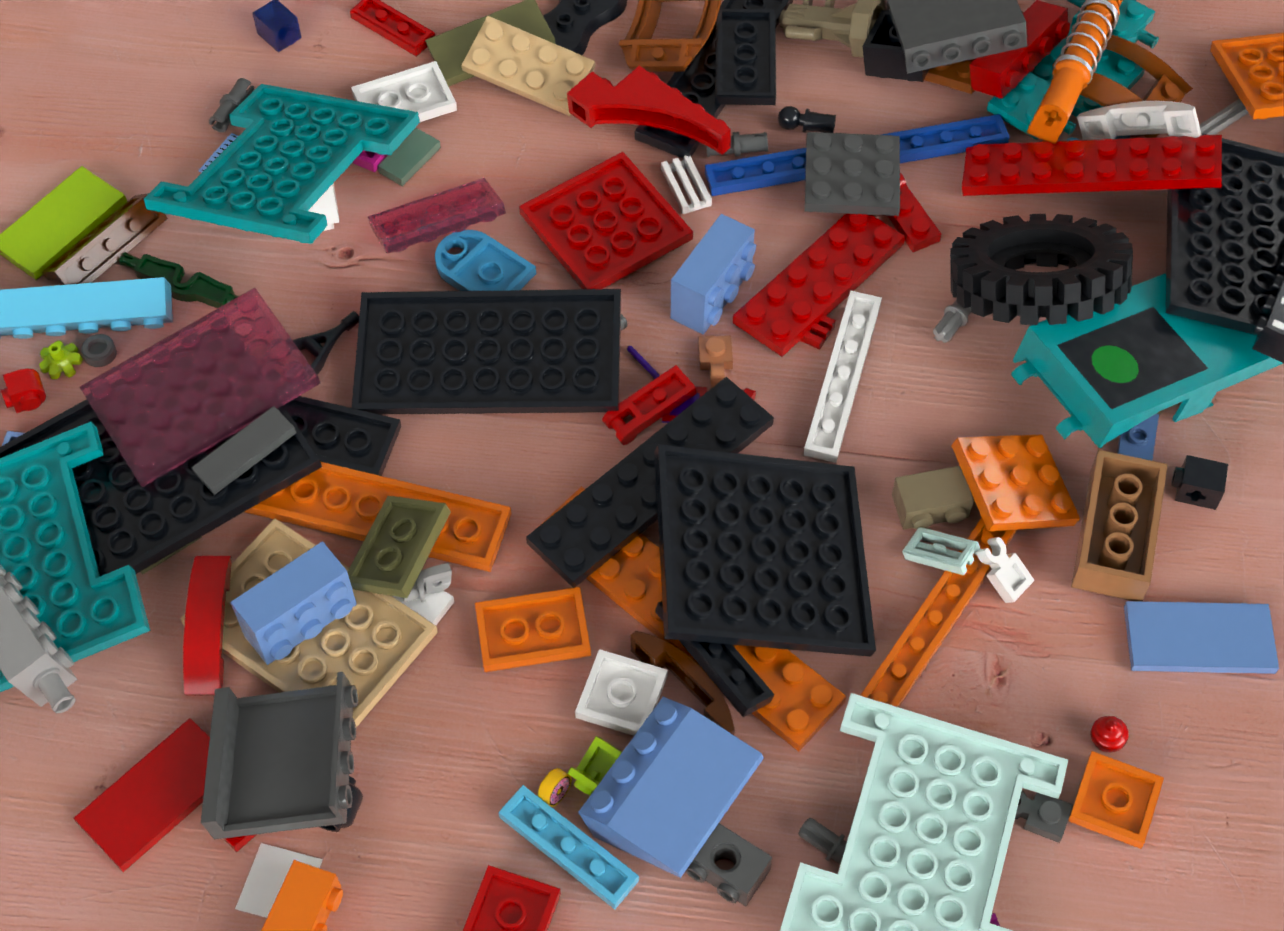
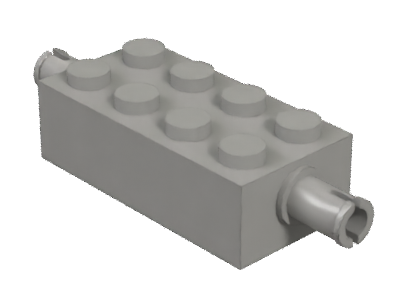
(28, 650)

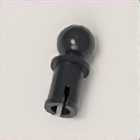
(791, 118)

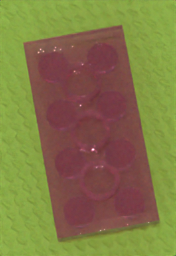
(436, 215)

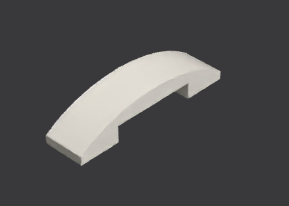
(1139, 119)

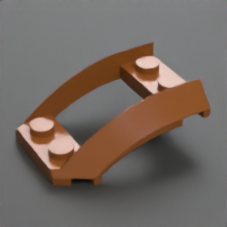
(664, 54)
(1167, 87)

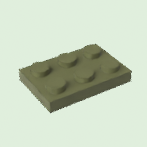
(397, 546)

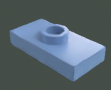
(1140, 439)

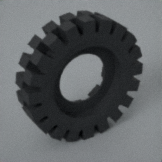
(988, 260)

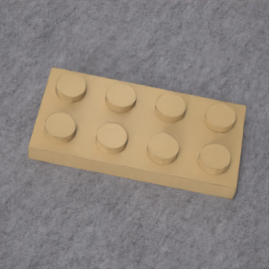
(526, 64)

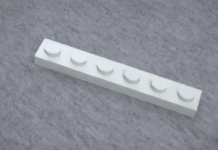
(842, 377)

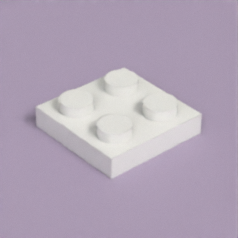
(620, 692)

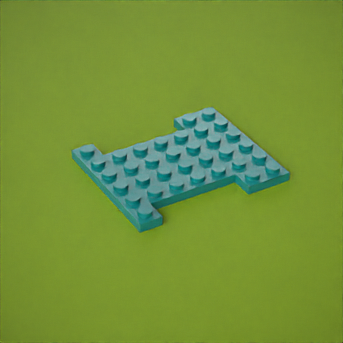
(284, 161)
(51, 550)

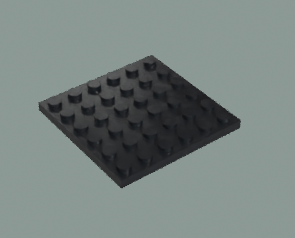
(762, 552)

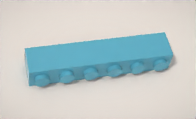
(85, 307)

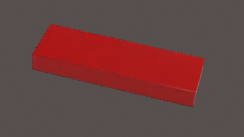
(392, 25)

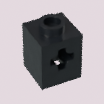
(1200, 482)

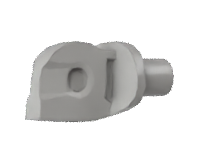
(431, 581)

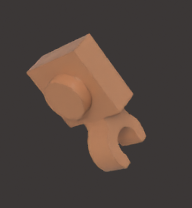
(715, 355)

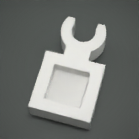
(1007, 573)

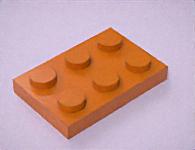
(532, 629)

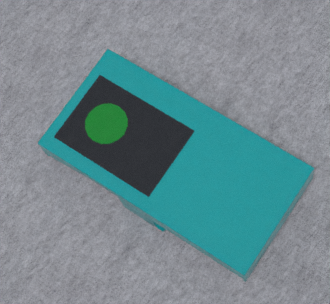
(1135, 363)

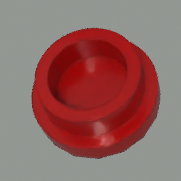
(1109, 734)

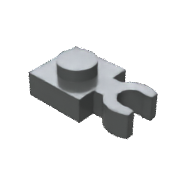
(1044, 815)

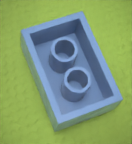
(712, 274)
(294, 603)

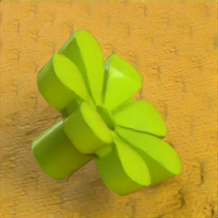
(60, 359)

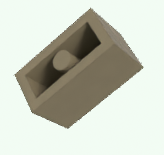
(932, 498)

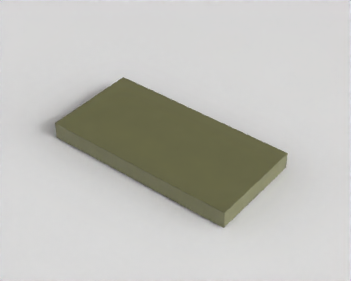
(453, 46)

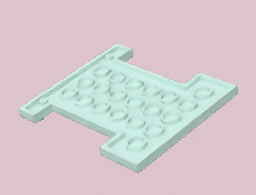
(925, 827)

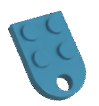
(481, 264)

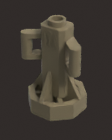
(845, 25)

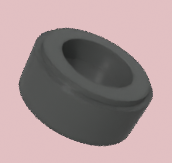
(98, 350)

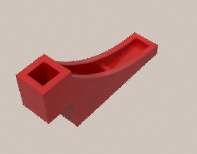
(648, 102)

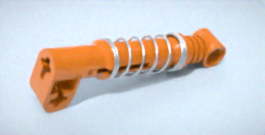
(1074, 69)

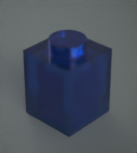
(277, 25)

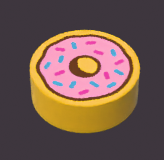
(554, 786)

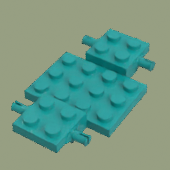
(1023, 101)

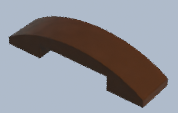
(662, 653)

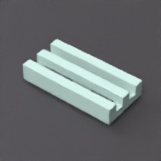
(937, 554)

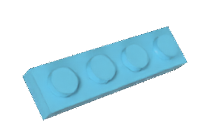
(569, 847)

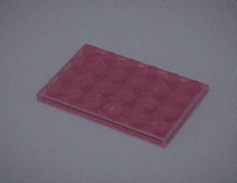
(199, 386)

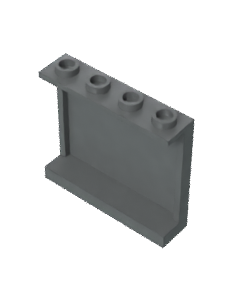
(955, 30)
(279, 760)

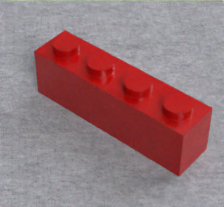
(1002, 72)

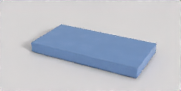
(1200, 637)

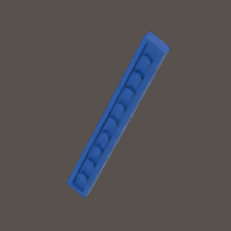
(914, 146)

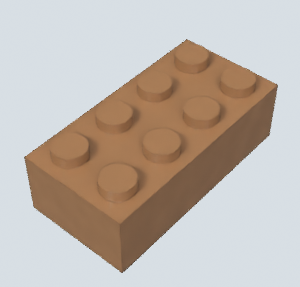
(1120, 526)

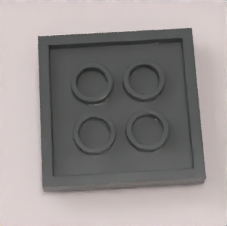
(852, 173)

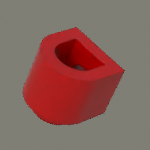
(23, 390)

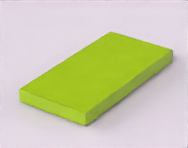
(59, 221)

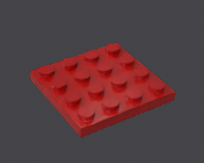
(606, 223)

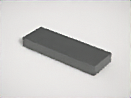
(244, 450)

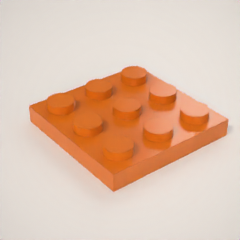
(1015, 482)

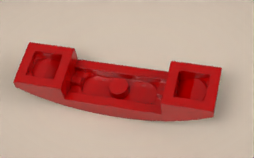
(204, 625)

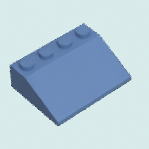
(670, 787)

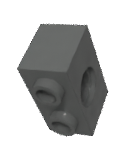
(738, 882)

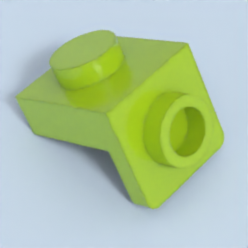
(594, 765)

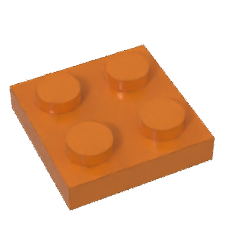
(1116, 799)

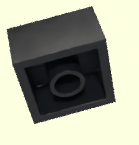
(884, 52)

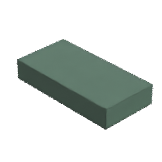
(409, 157)

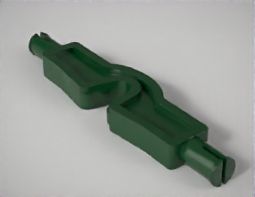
(197, 288)

